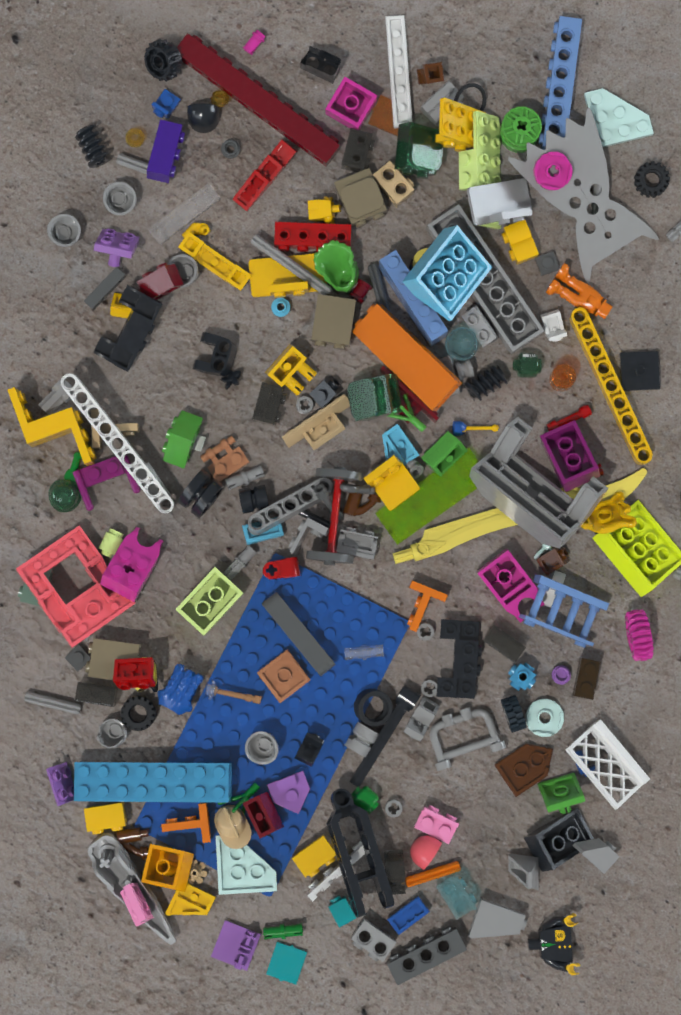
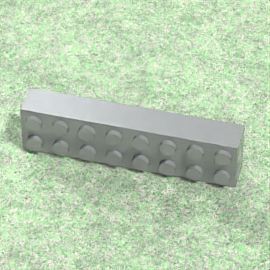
(496, 293)

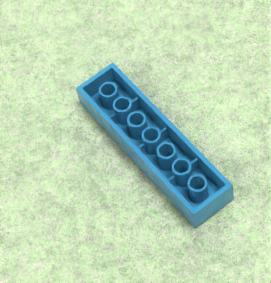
(152, 782)

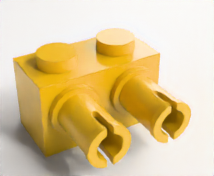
(286, 365)

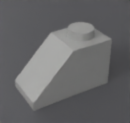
(598, 853)

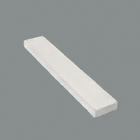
(398, 70)

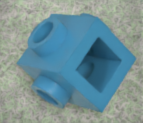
(514, 674)

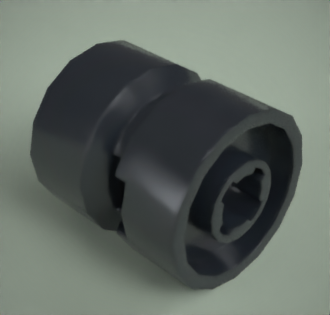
(253, 499)

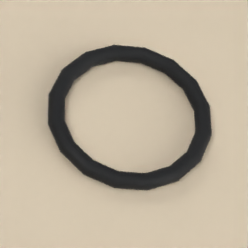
(476, 86)

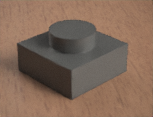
(547, 263)
(78, 658)

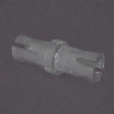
(364, 652)

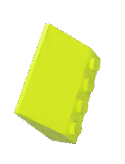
(641, 553)

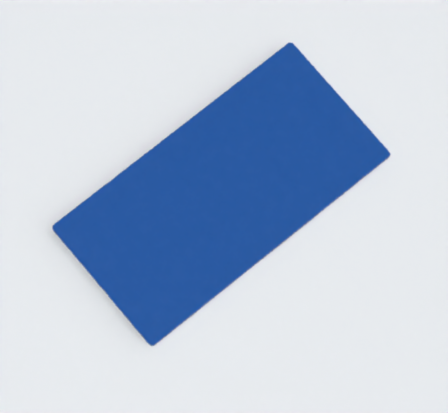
(321, 707)

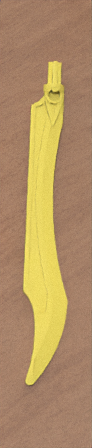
(449, 535)

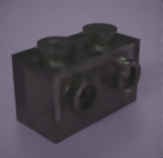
(357, 150)

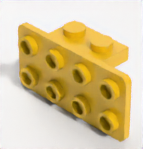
(455, 125)
(275, 280)

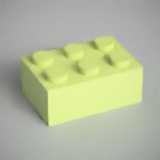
(209, 601)

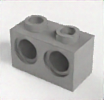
(376, 936)

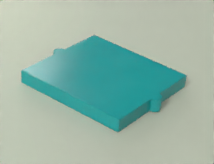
(286, 963)

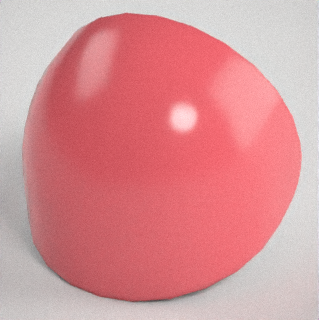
(424, 850)

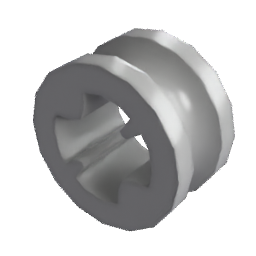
(298, 405)
(414, 468)
(424, 625)
(424, 684)
(398, 812)

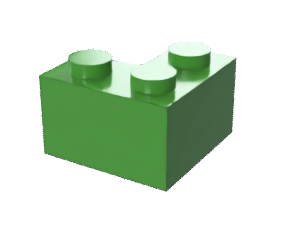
(181, 438)

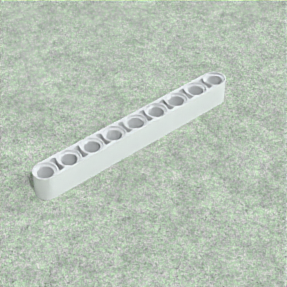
(109, 438)

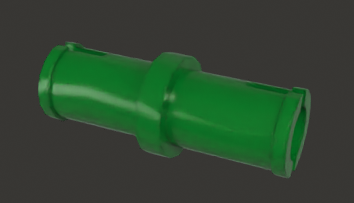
(283, 931)

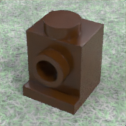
(430, 73)

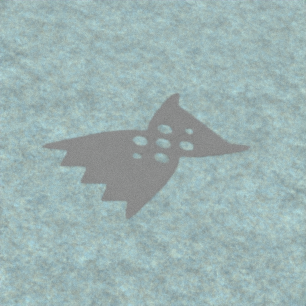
(589, 164)

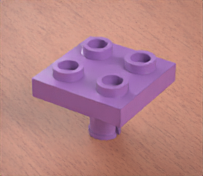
(116, 245)

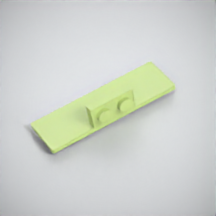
(483, 162)

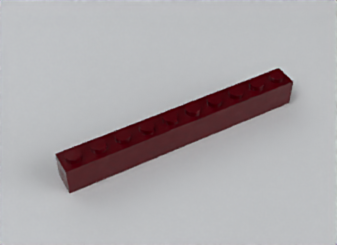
(257, 100)

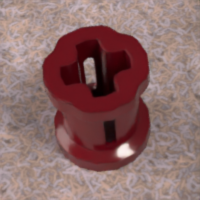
(360, 291)

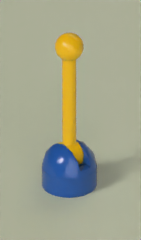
(459, 428)

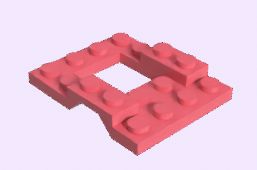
(91, 608)

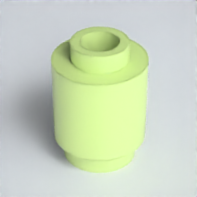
(111, 542)

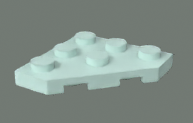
(617, 119)
(242, 870)

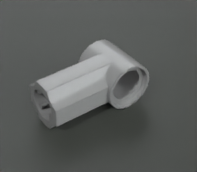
(55, 398)

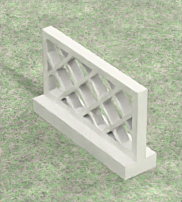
(628, 766)

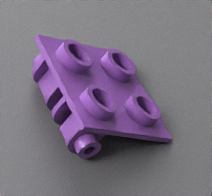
(61, 783)
(235, 945)

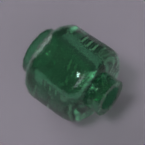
(527, 365)

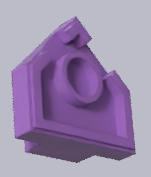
(290, 791)

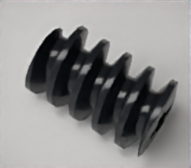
(91, 146)
(485, 382)

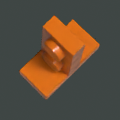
(421, 603)
(191, 822)

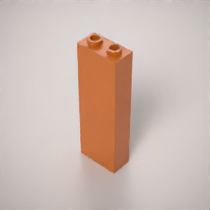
(406, 356)

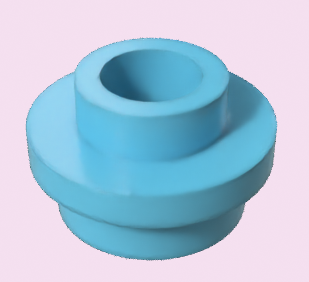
(280, 313)

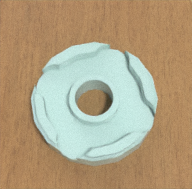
(544, 729)

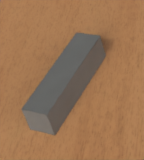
(105, 288)

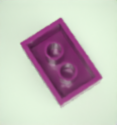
(570, 456)

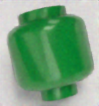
(365, 798)

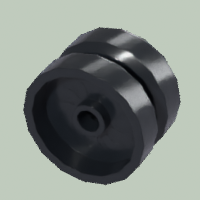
(200, 493)

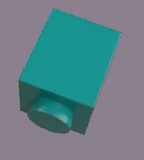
(341, 910)

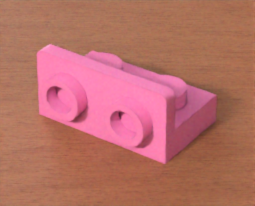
(436, 824)
(136, 904)

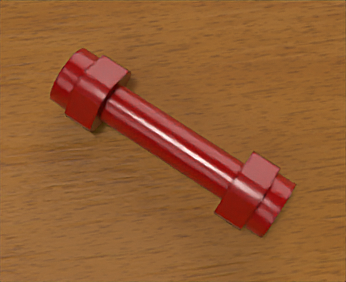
(583, 412)

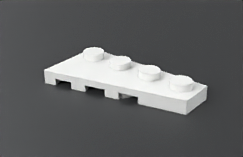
(332, 873)

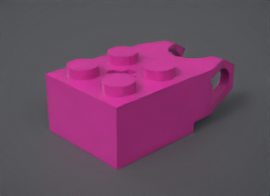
(131, 566)
(514, 588)

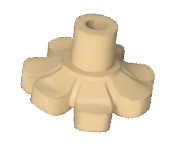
(198, 868)

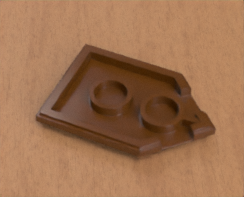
(525, 767)

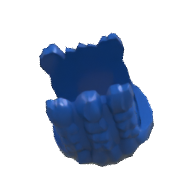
(180, 690)

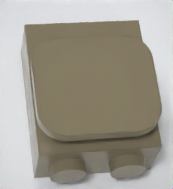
(360, 198)
(333, 321)
(104, 654)

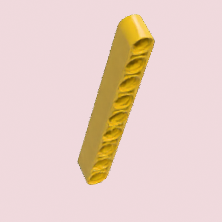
(610, 376)

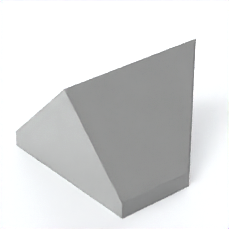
(525, 870)

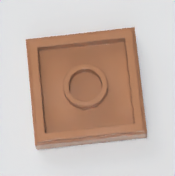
(283, 676)

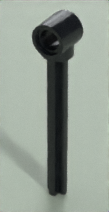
(405, 702)

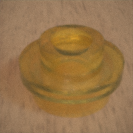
(219, 98)
(134, 143)

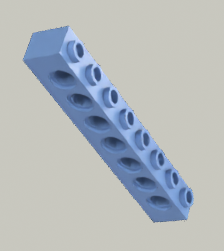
(572, 28)

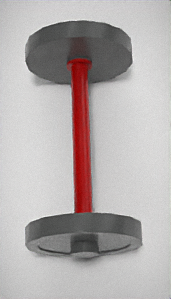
(339, 475)

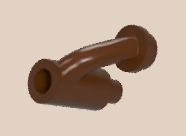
(352, 504)
(133, 835)

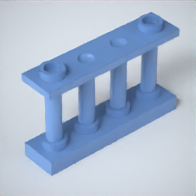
(577, 599)

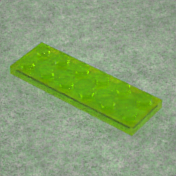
(432, 499)

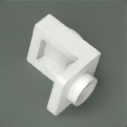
(553, 325)

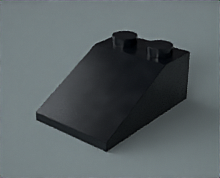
(554, 840)

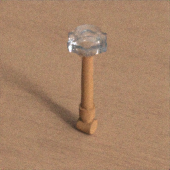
(212, 690)

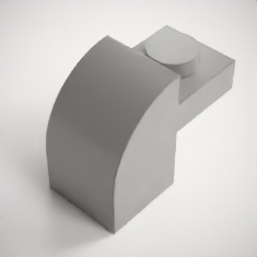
(421, 719)

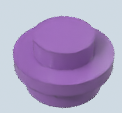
(561, 674)

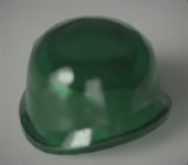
(64, 495)

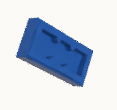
(408, 915)

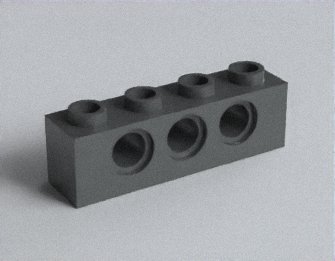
(402, 974)

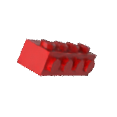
(309, 235)

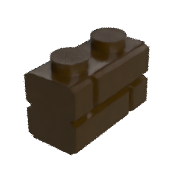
(586, 678)

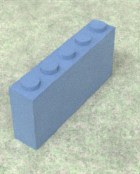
(422, 315)

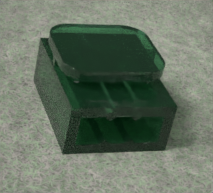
(418, 150)
(374, 397)

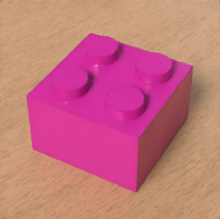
(351, 104)

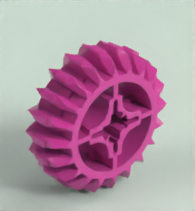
(639, 635)

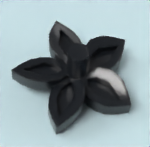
(231, 378)

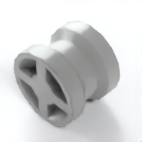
(464, 369)

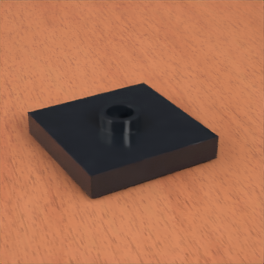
(640, 371)

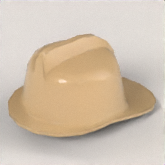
(232, 827)

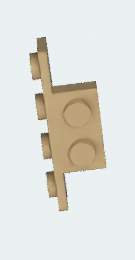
(320, 426)

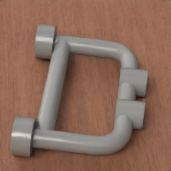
(465, 714)

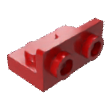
(134, 673)

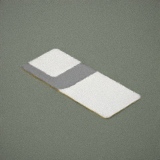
(549, 595)

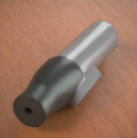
(597, 190)

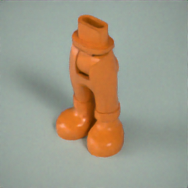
(588, 297)

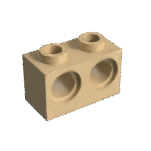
(389, 186)

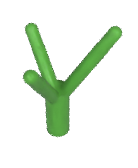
(411, 418)

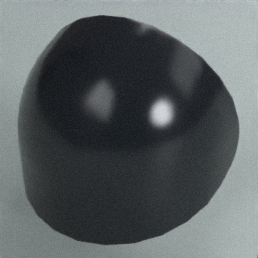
(203, 117)

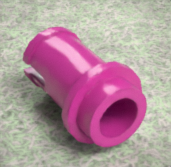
(254, 42)

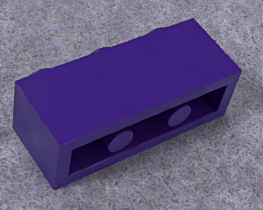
(165, 151)

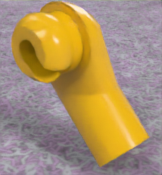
(197, 229)

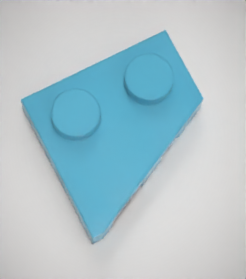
(398, 444)

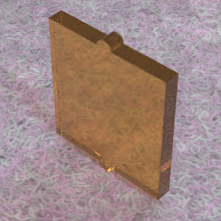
(382, 116)

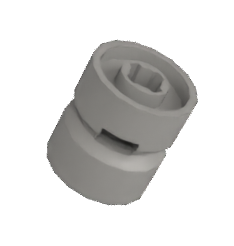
(361, 739)

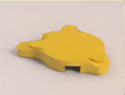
(610, 516)

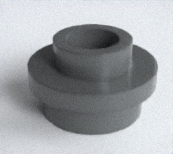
(230, 143)

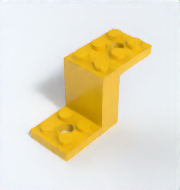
(52, 426)

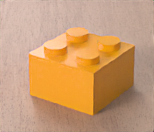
(167, 867)

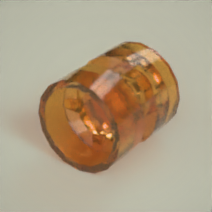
(562, 378)

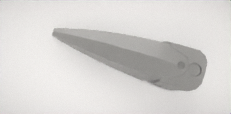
(116, 870)

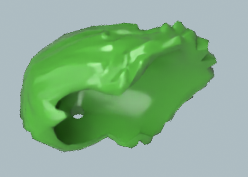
(337, 265)

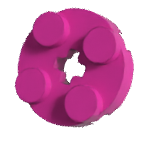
(561, 164)

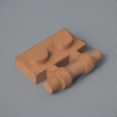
(227, 464)

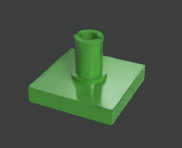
(561, 793)

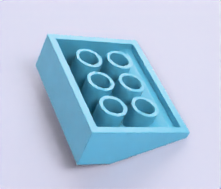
(447, 272)

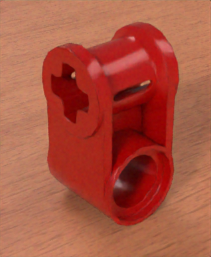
(285, 568)

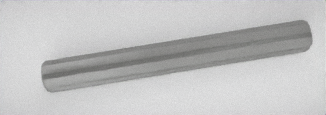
(291, 265)

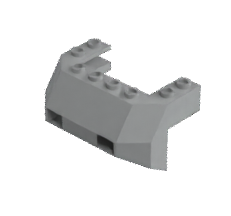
(530, 496)

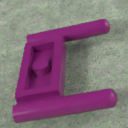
(100, 473)

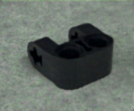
(218, 355)

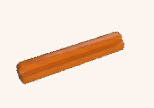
(432, 874)

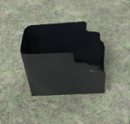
(321, 55)

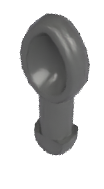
(350, 488)

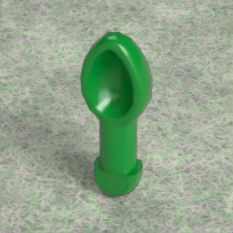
(74, 467)

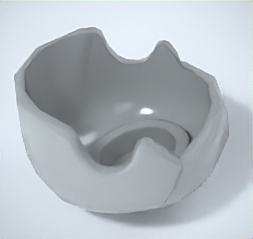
(112, 733)

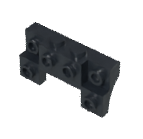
(132, 336)
(464, 660)

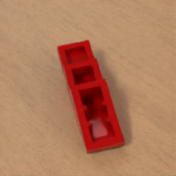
(264, 175)

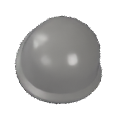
(119, 198)
(64, 230)
(187, 268)
(261, 748)

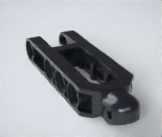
(344, 807)

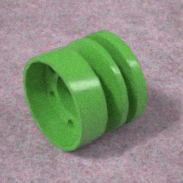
(515, 139)

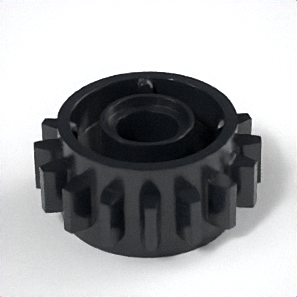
(163, 60)

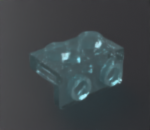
(456, 896)

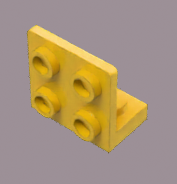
(392, 482)

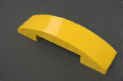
(214, 261)

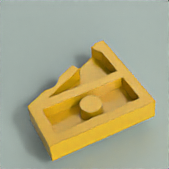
(191, 902)

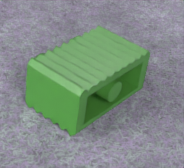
(444, 453)

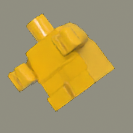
(323, 210)

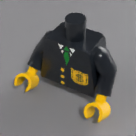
(556, 943)

